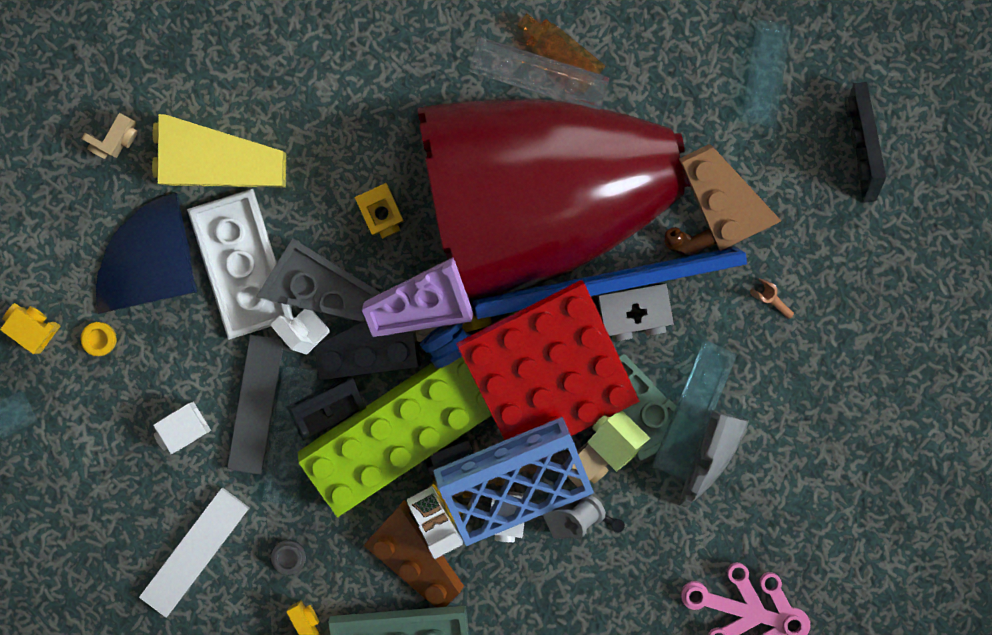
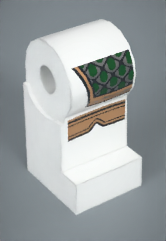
(435, 522)

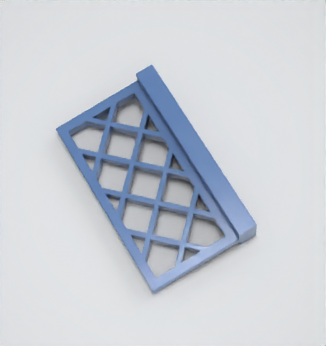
(505, 461)

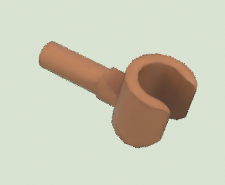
(770, 296)

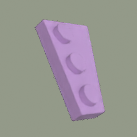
(420, 303)

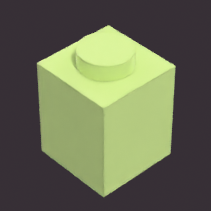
(617, 439)

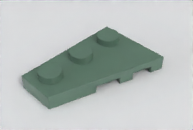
(652, 412)

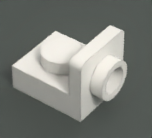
(302, 332)

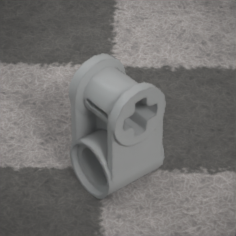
(575, 518)

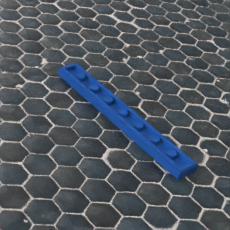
(614, 280)

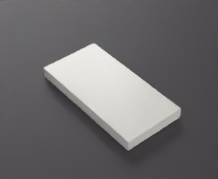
(237, 261)

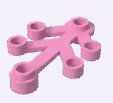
(752, 611)

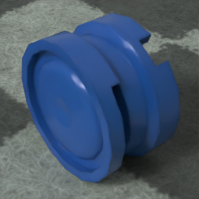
(442, 344)

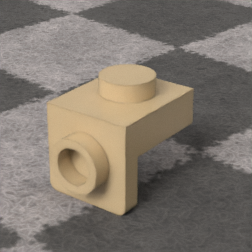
(120, 134)

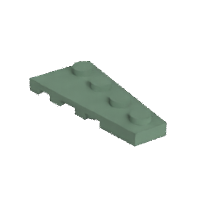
(404, 622)

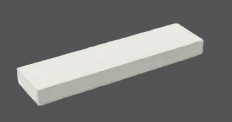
(194, 552)

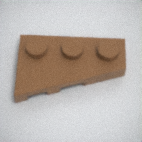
(725, 198)

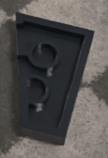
(866, 142)

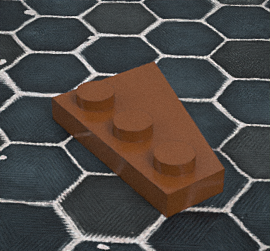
(406, 552)

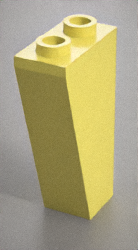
(208, 157)

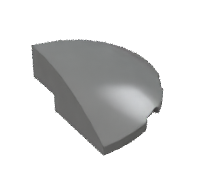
(713, 455)

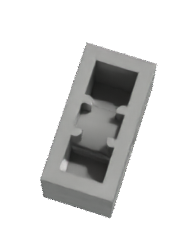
(652, 299)

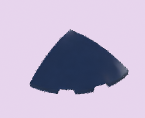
(146, 259)

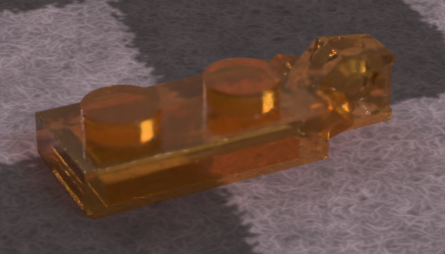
(553, 43)

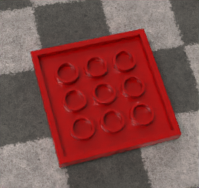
(549, 365)

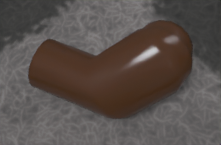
(686, 244)

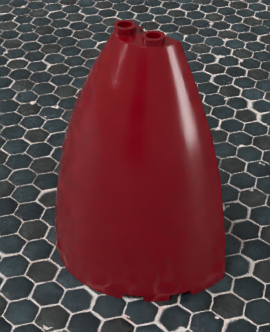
(542, 186)

